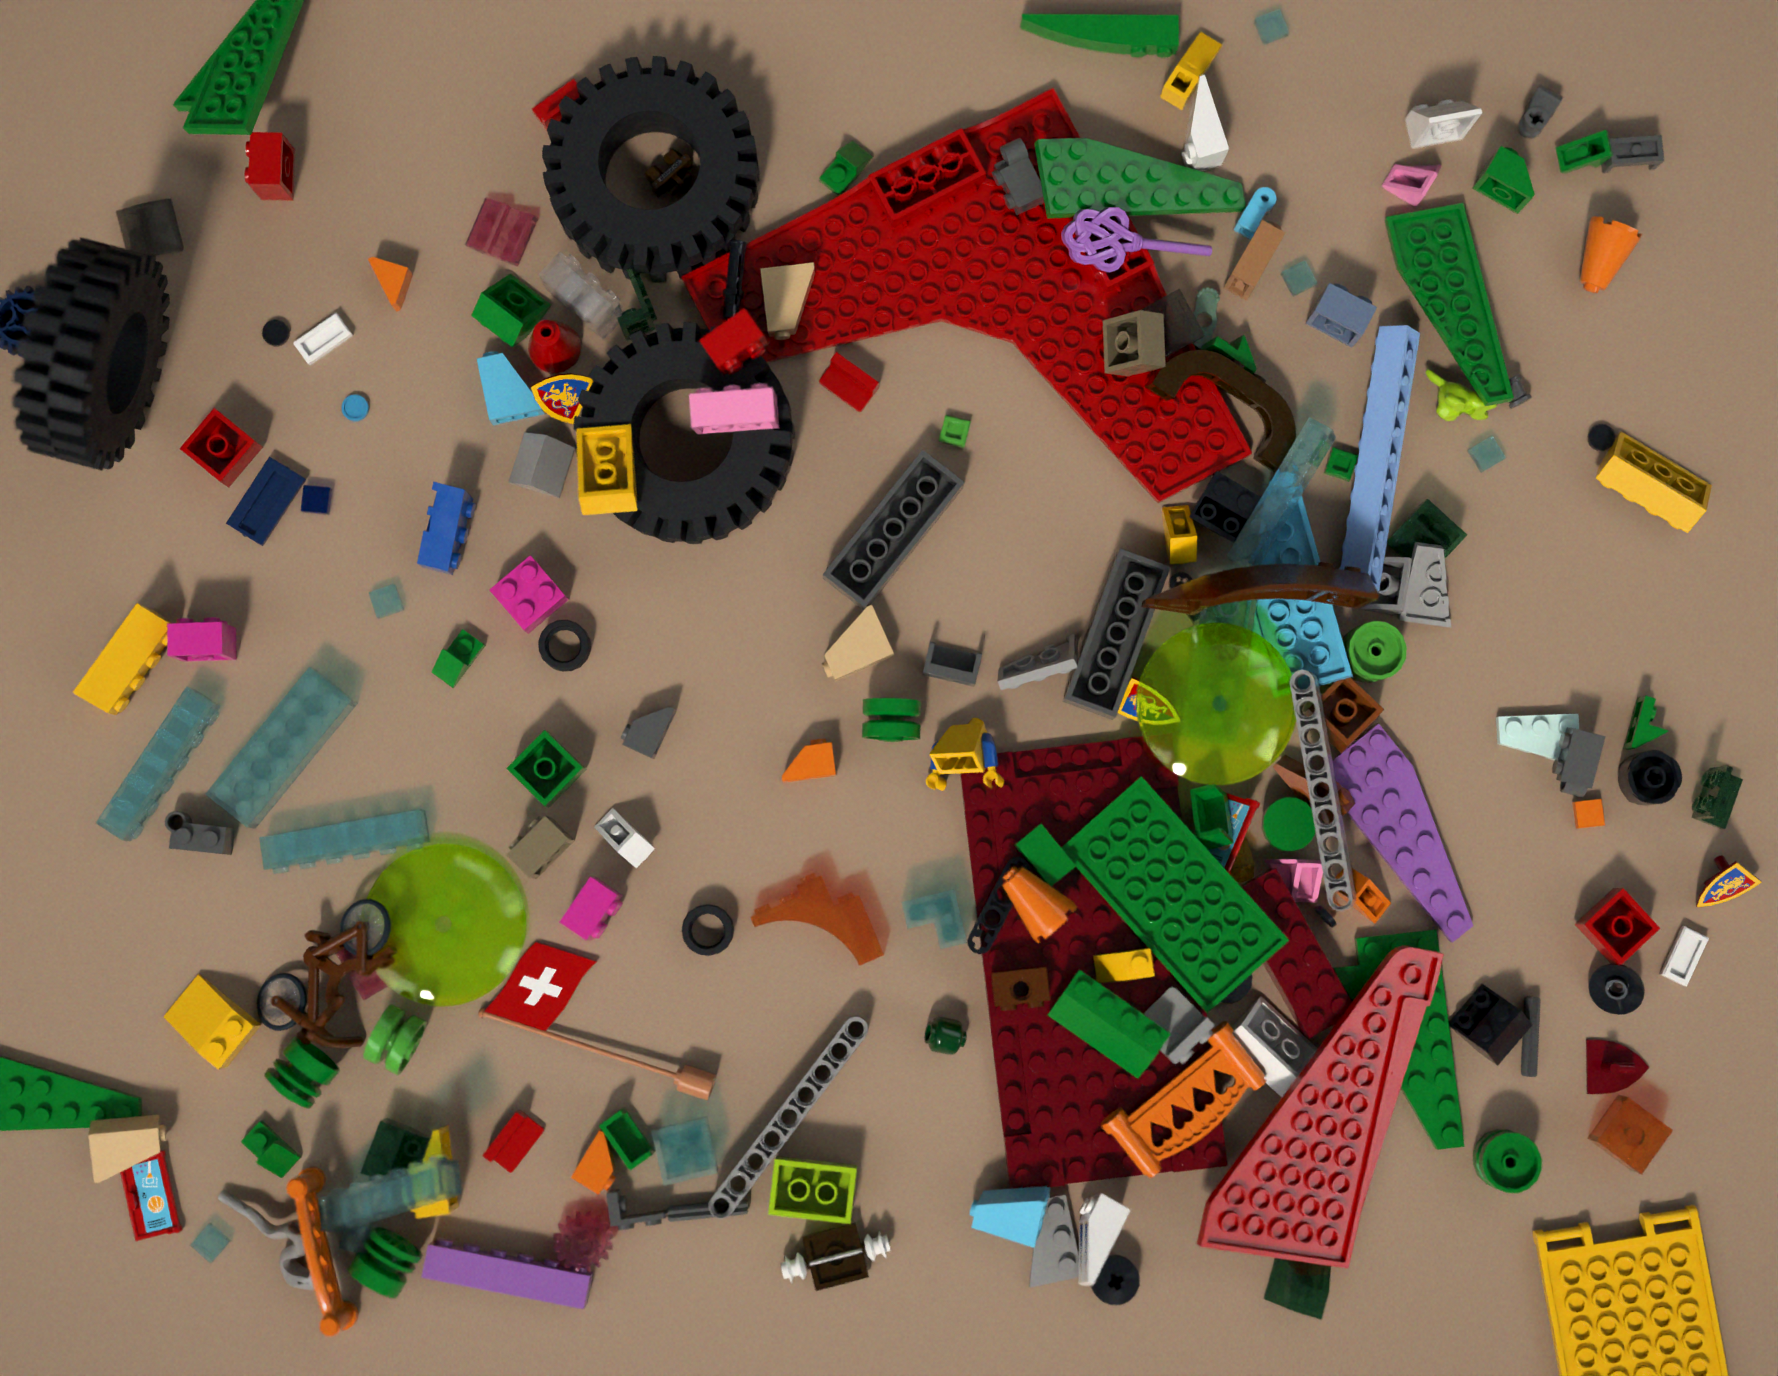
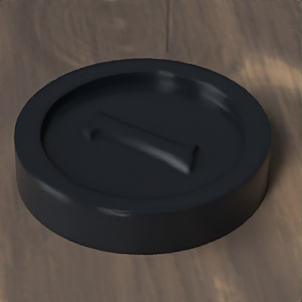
(275, 333)
(1601, 437)
(1326, 917)

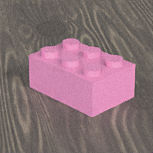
(734, 409)

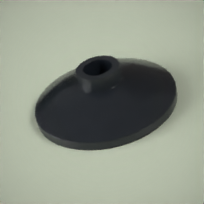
(1614, 999)

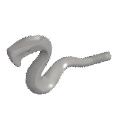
(292, 1271)

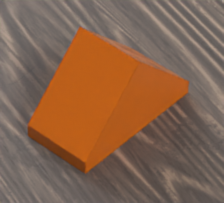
(393, 279)

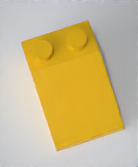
(606, 470)
(211, 1022)
(439, 1145)

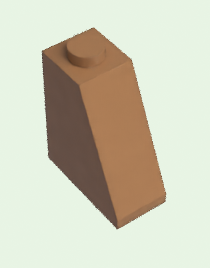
(1255, 259)

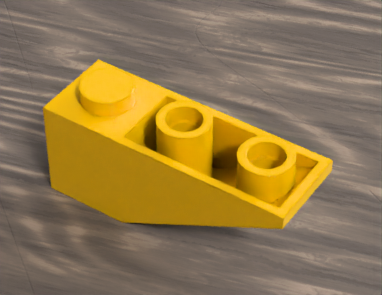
(1189, 69)

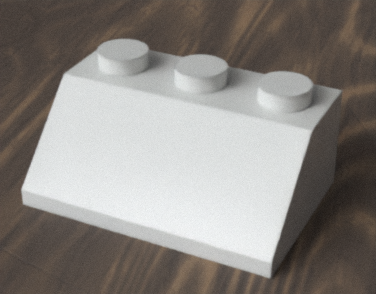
(1273, 1044)

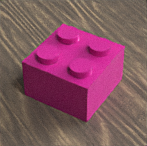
(529, 594)
(201, 640)
(591, 909)

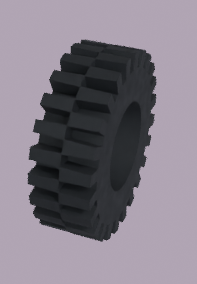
(636, 105)
(91, 353)
(745, 478)

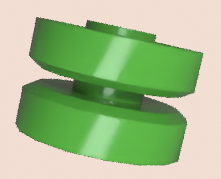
(1386, 644)
(394, 1039)

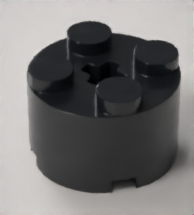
(1634, 781)

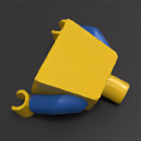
(964, 750)

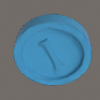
(355, 408)

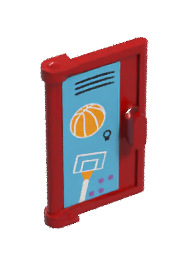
(1241, 815)
(154, 1198)

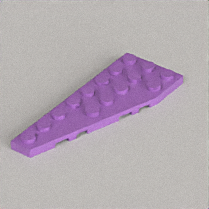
(1401, 827)

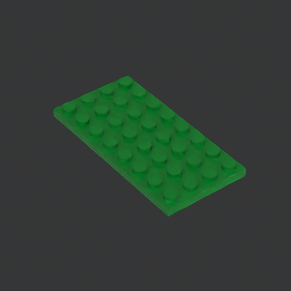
(1174, 894)

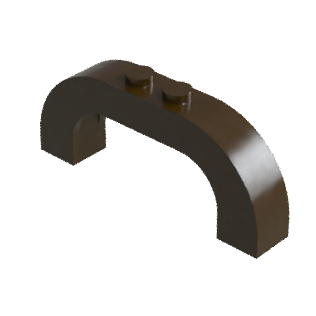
(1246, 387)

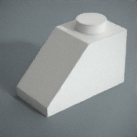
(624, 838)

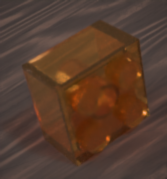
(1630, 1134)

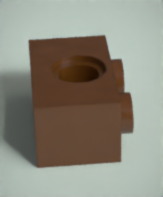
(1003, 985)

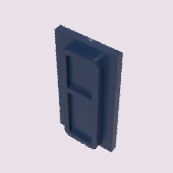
(266, 501)

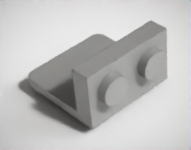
(1184, 1023)

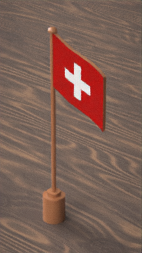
(539, 994)

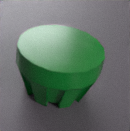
(1288, 824)

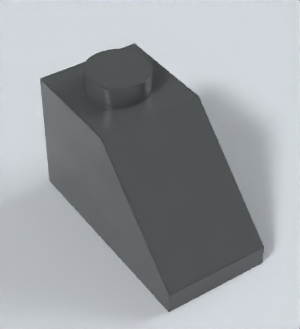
(648, 732)

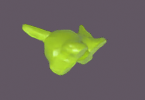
(1457, 399)

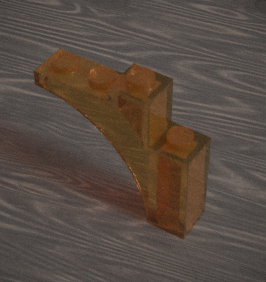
(814, 906)

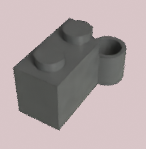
(1018, 178)
(1578, 760)
(198, 836)

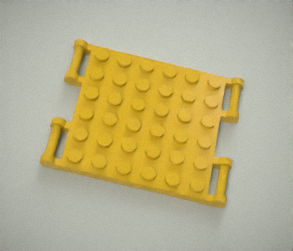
(1632, 1301)

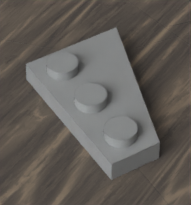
(1427, 590)
(1049, 662)
(1056, 1251)

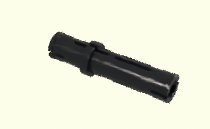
(733, 291)

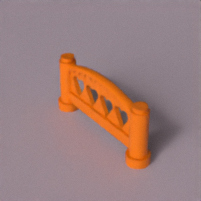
(1134, 1131)
(336, 1313)

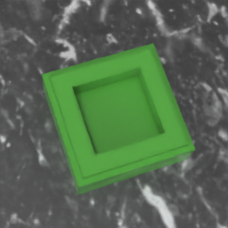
(954, 431)

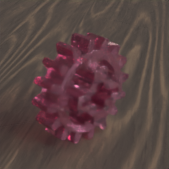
(574, 1234)

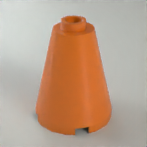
(1606, 252)
(1036, 902)

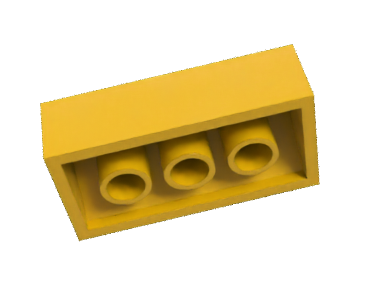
(1654, 482)
(125, 661)

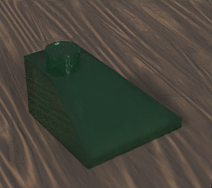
(1299, 1286)

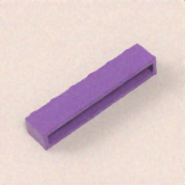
(507, 1274)

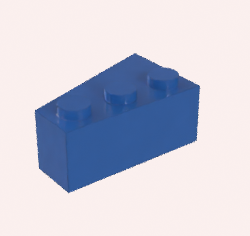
(446, 529)

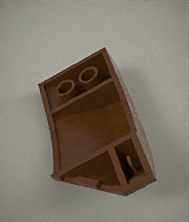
(1269, 581)

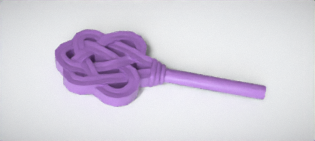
(1117, 250)

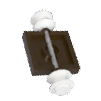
(835, 1256)

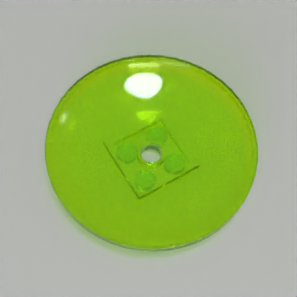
(1179, 712)
(483, 933)

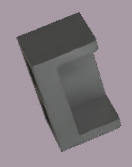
(1634, 152)
(952, 665)

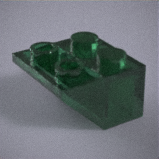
(1427, 526)
(394, 1148)

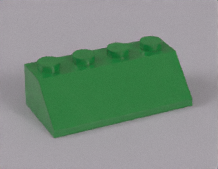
(1109, 1024)

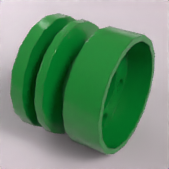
(298, 1077)
(382, 1267)

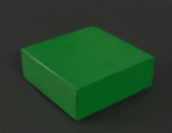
(1340, 464)

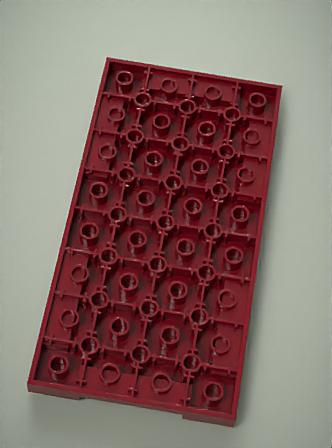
(1048, 1078)

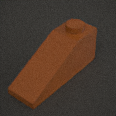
(1295, 777)

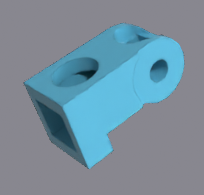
(1259, 206)

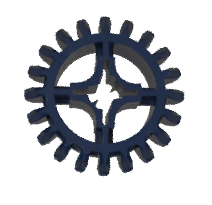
(15, 326)

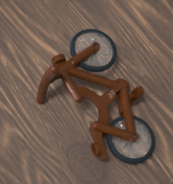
(284, 997)

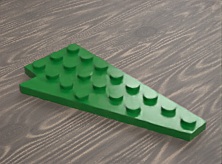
(236, 78)
(1430, 1072)

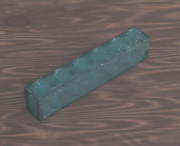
(1282, 494)
(158, 765)
(343, 840)
(390, 1194)

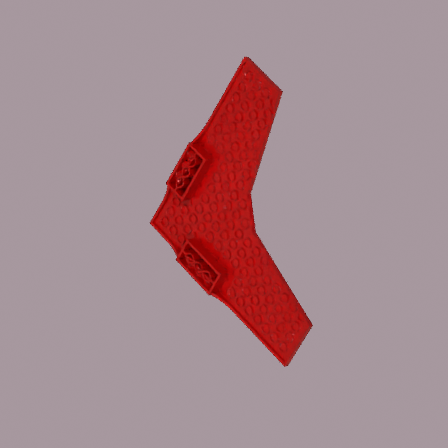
(942, 246)

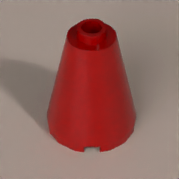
(554, 346)

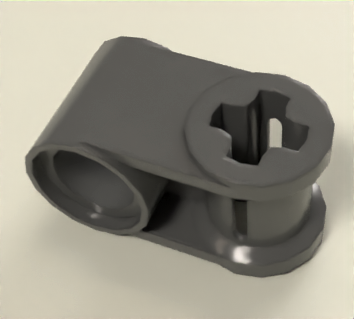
(1539, 110)

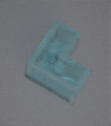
(937, 909)

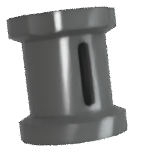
(1518, 391)

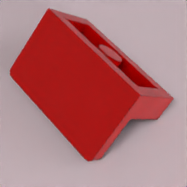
(549, 108)
(849, 382)
(514, 1141)

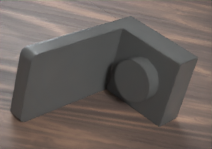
(617, 1205)

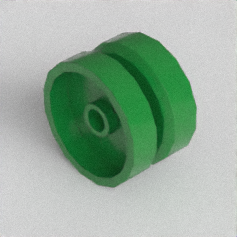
(891, 721)
(1523, 1162)

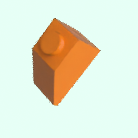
(812, 762)
(1369, 898)
(597, 1165)

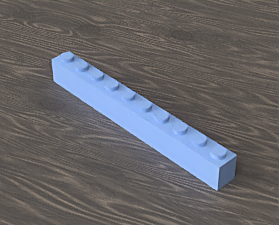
(1380, 450)

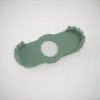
(1206, 303)

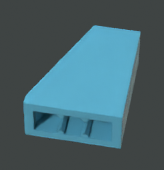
(505, 391)
(1011, 1213)

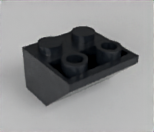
(1224, 507)
(1490, 1024)

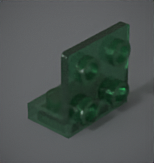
(641, 319)
(1716, 797)

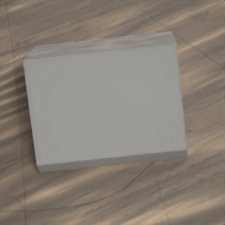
(542, 464)
(1392, 587)

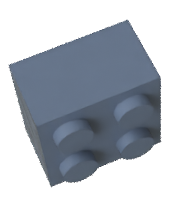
(1341, 314)

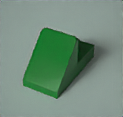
(1586, 151)
(845, 168)
(1237, 350)
(457, 658)
(1640, 730)
(271, 1150)

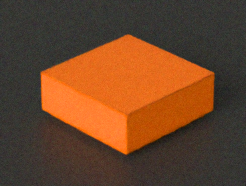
(1588, 813)

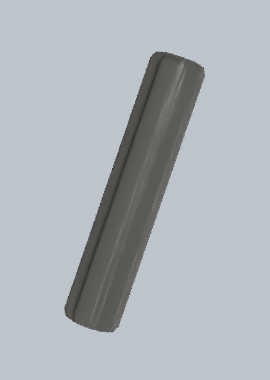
(1530, 1040)
(702, 1211)

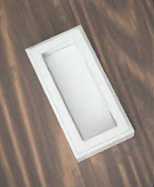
(323, 339)
(1684, 956)

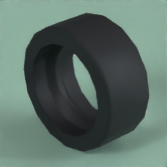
(549, 631)
(687, 930)

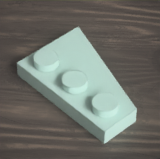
(1535, 732)

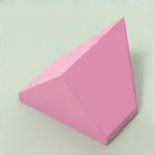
(1411, 182)
(1300, 877)

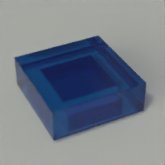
(316, 499)

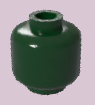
(945, 1035)

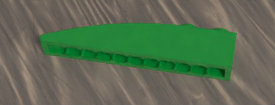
(1109, 32)

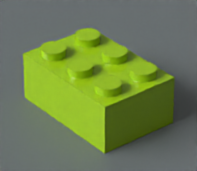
(812, 1189)

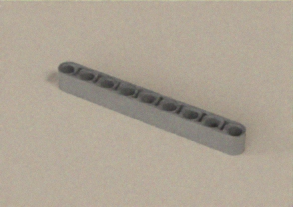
(1331, 801)
(776, 1124)

